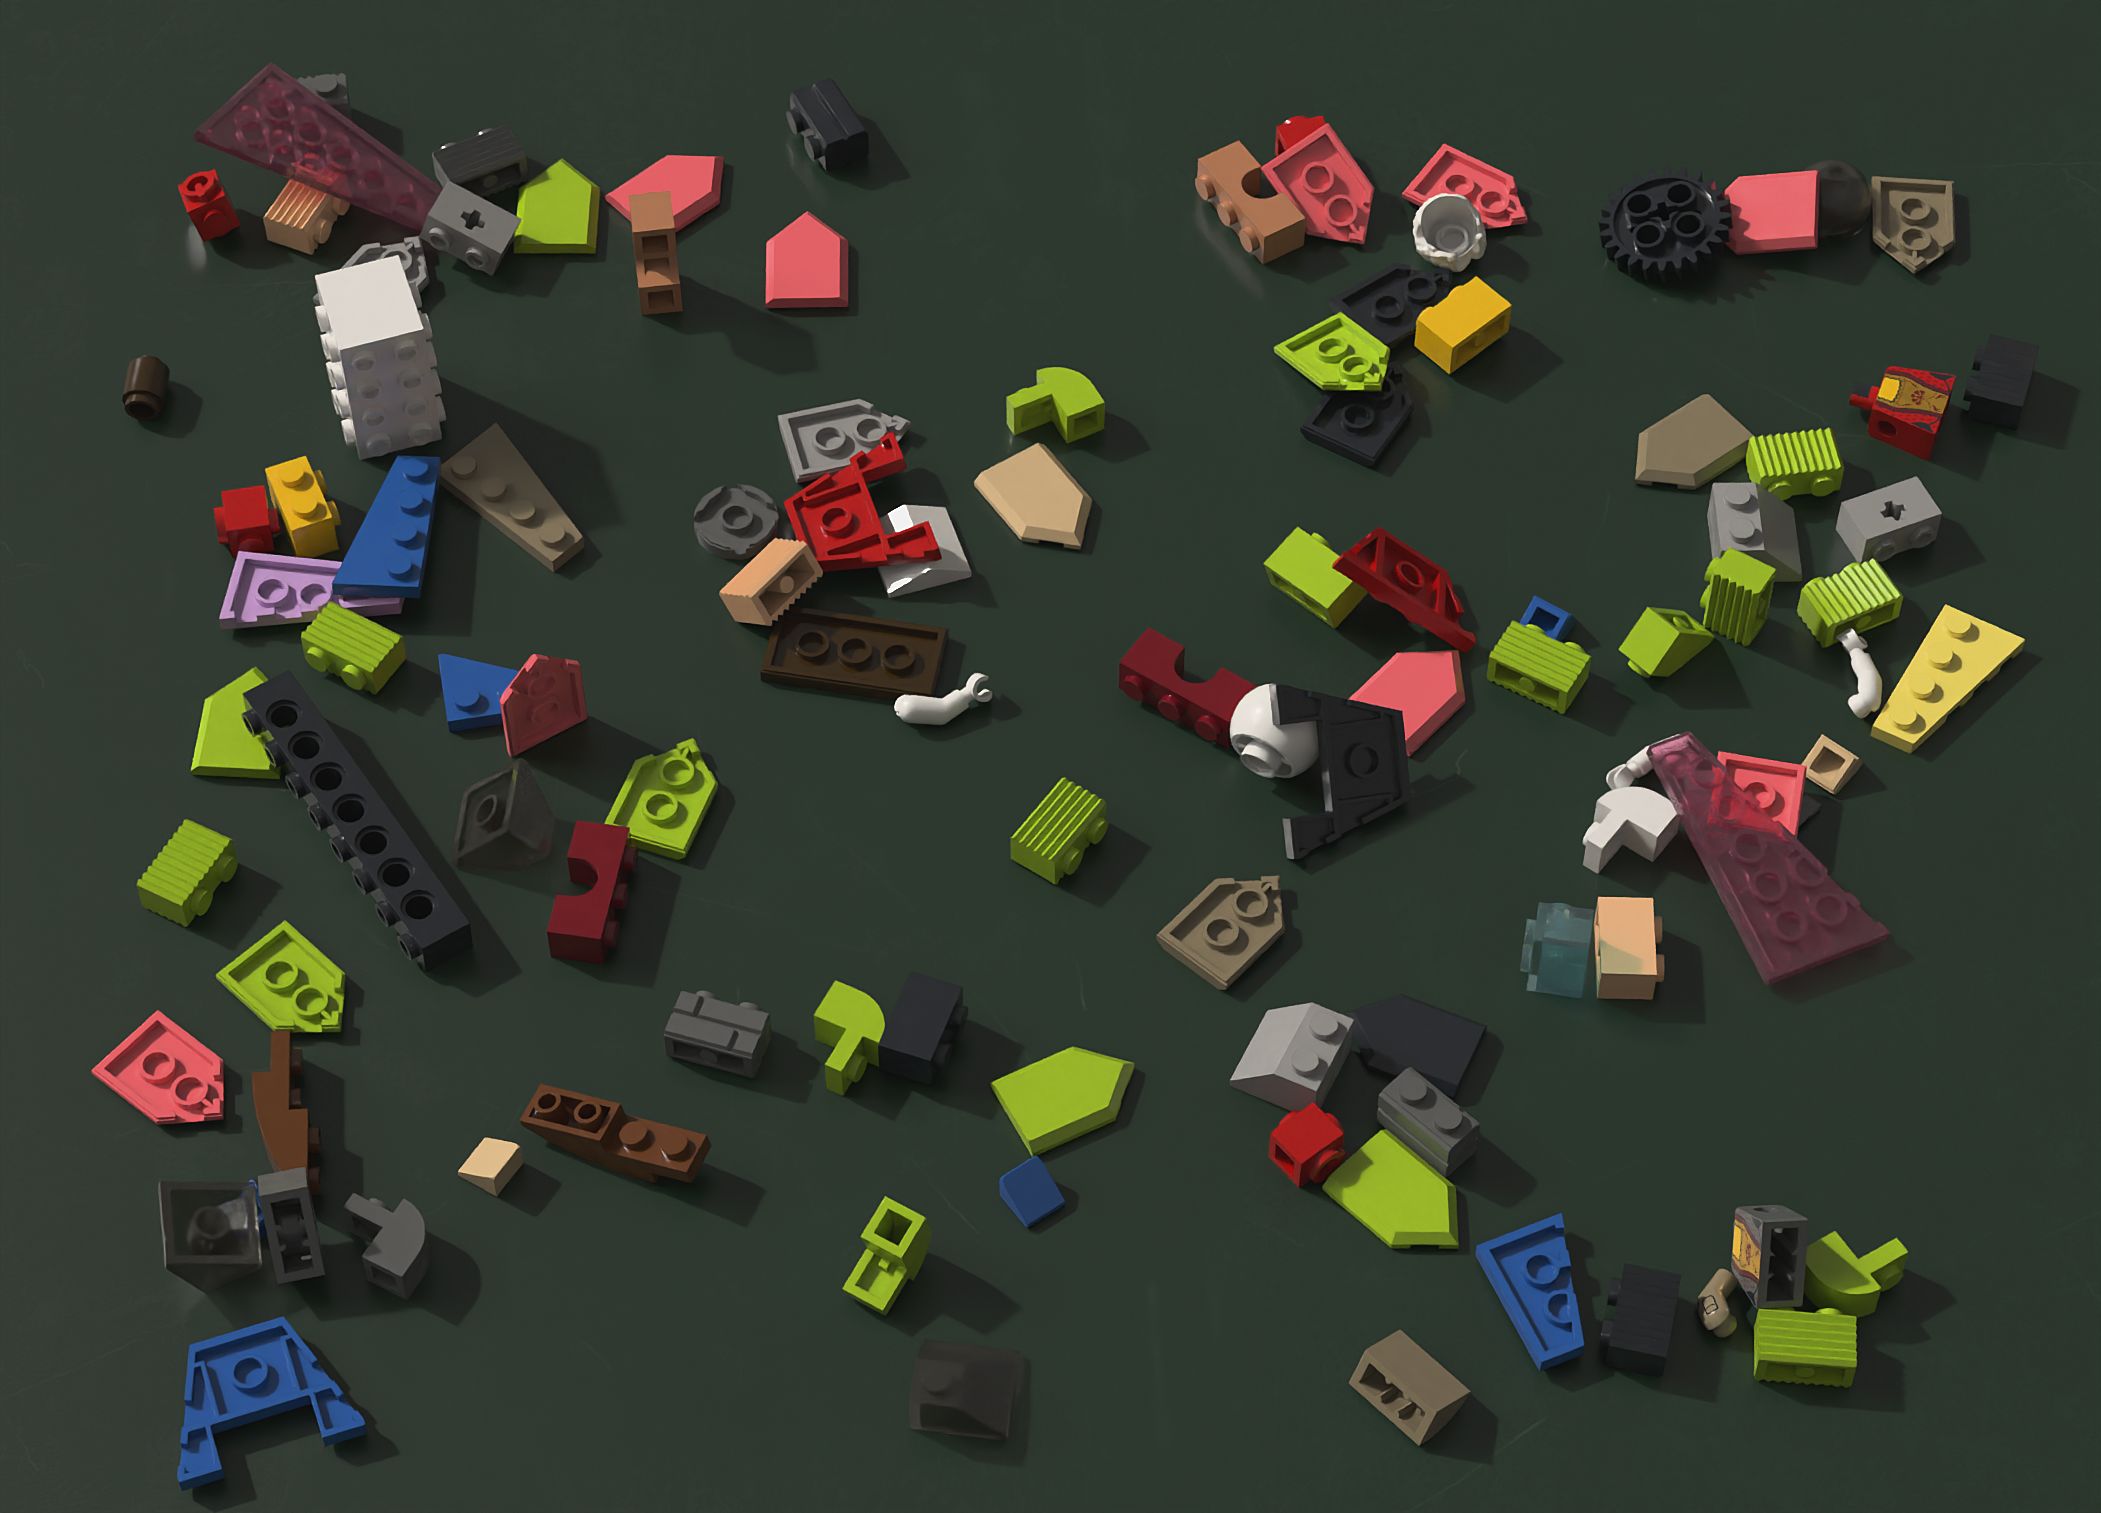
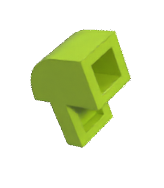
(1058, 397)
(852, 1026)
(894, 1253)
(1851, 1284)

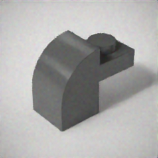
(398, 1243)

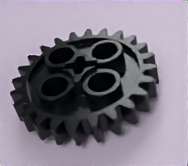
(1665, 224)

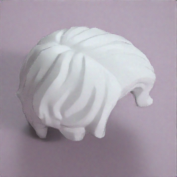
(1449, 231)

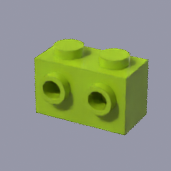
(1305, 573)

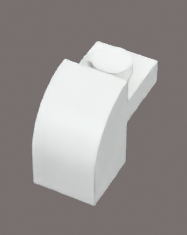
(1632, 819)

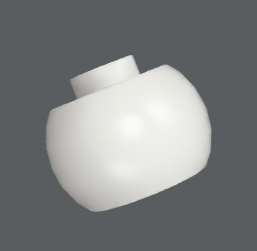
(1267, 747)

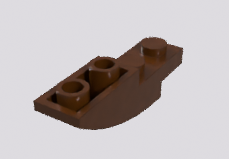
(280, 1112)
(610, 1138)

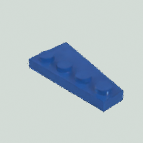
(395, 536)

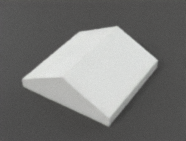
(919, 576)

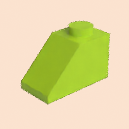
(1664, 641)

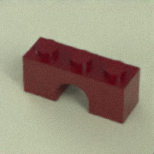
(1153, 674)
(587, 923)

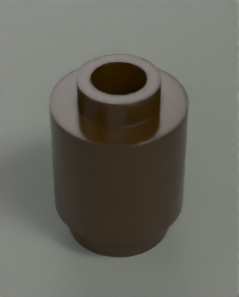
(145, 387)

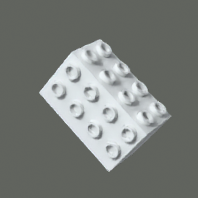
(379, 357)

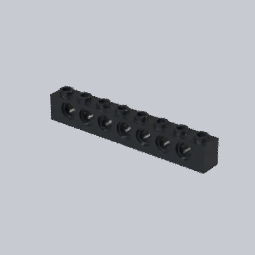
(285, 703)

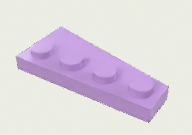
(289, 590)

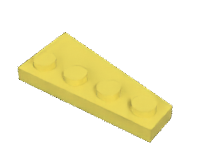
(1943, 675)

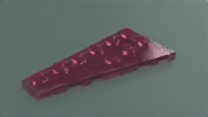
(305, 139)
(1764, 875)

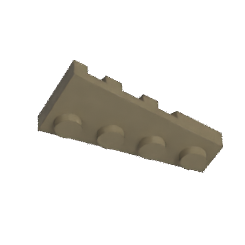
(510, 496)

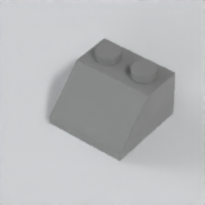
(1756, 525)
(1295, 1056)

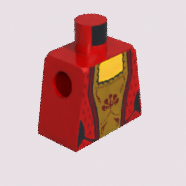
(1906, 408)

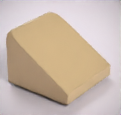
(1831, 765)
(492, 1164)

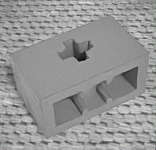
(470, 228)
(1889, 521)

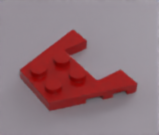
(842, 523)

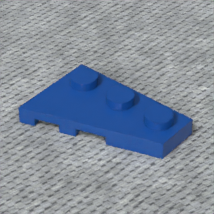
(1536, 1289)

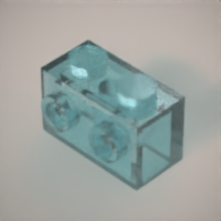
(1557, 949)

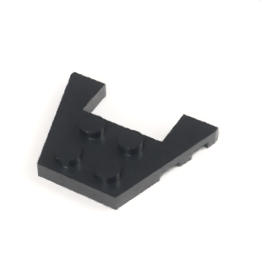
(1359, 760)

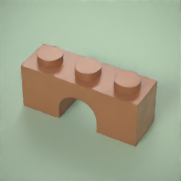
(1264, 225)
(655, 252)

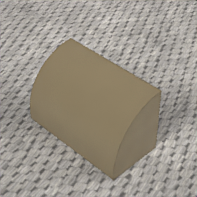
(1408, 1386)

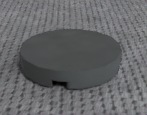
(736, 522)

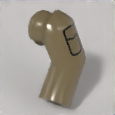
(1713, 1305)

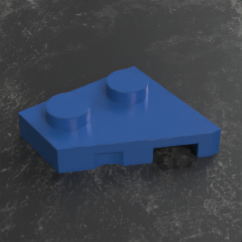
(472, 691)

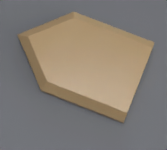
(1037, 497)

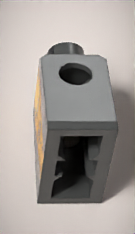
(1767, 1245)

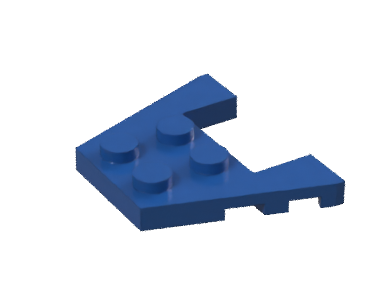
(249, 1379)

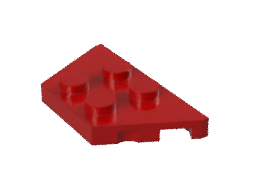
(1408, 583)

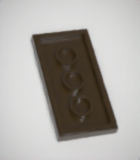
(854, 654)

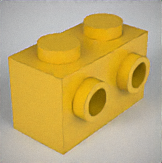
(1462, 324)
(302, 507)

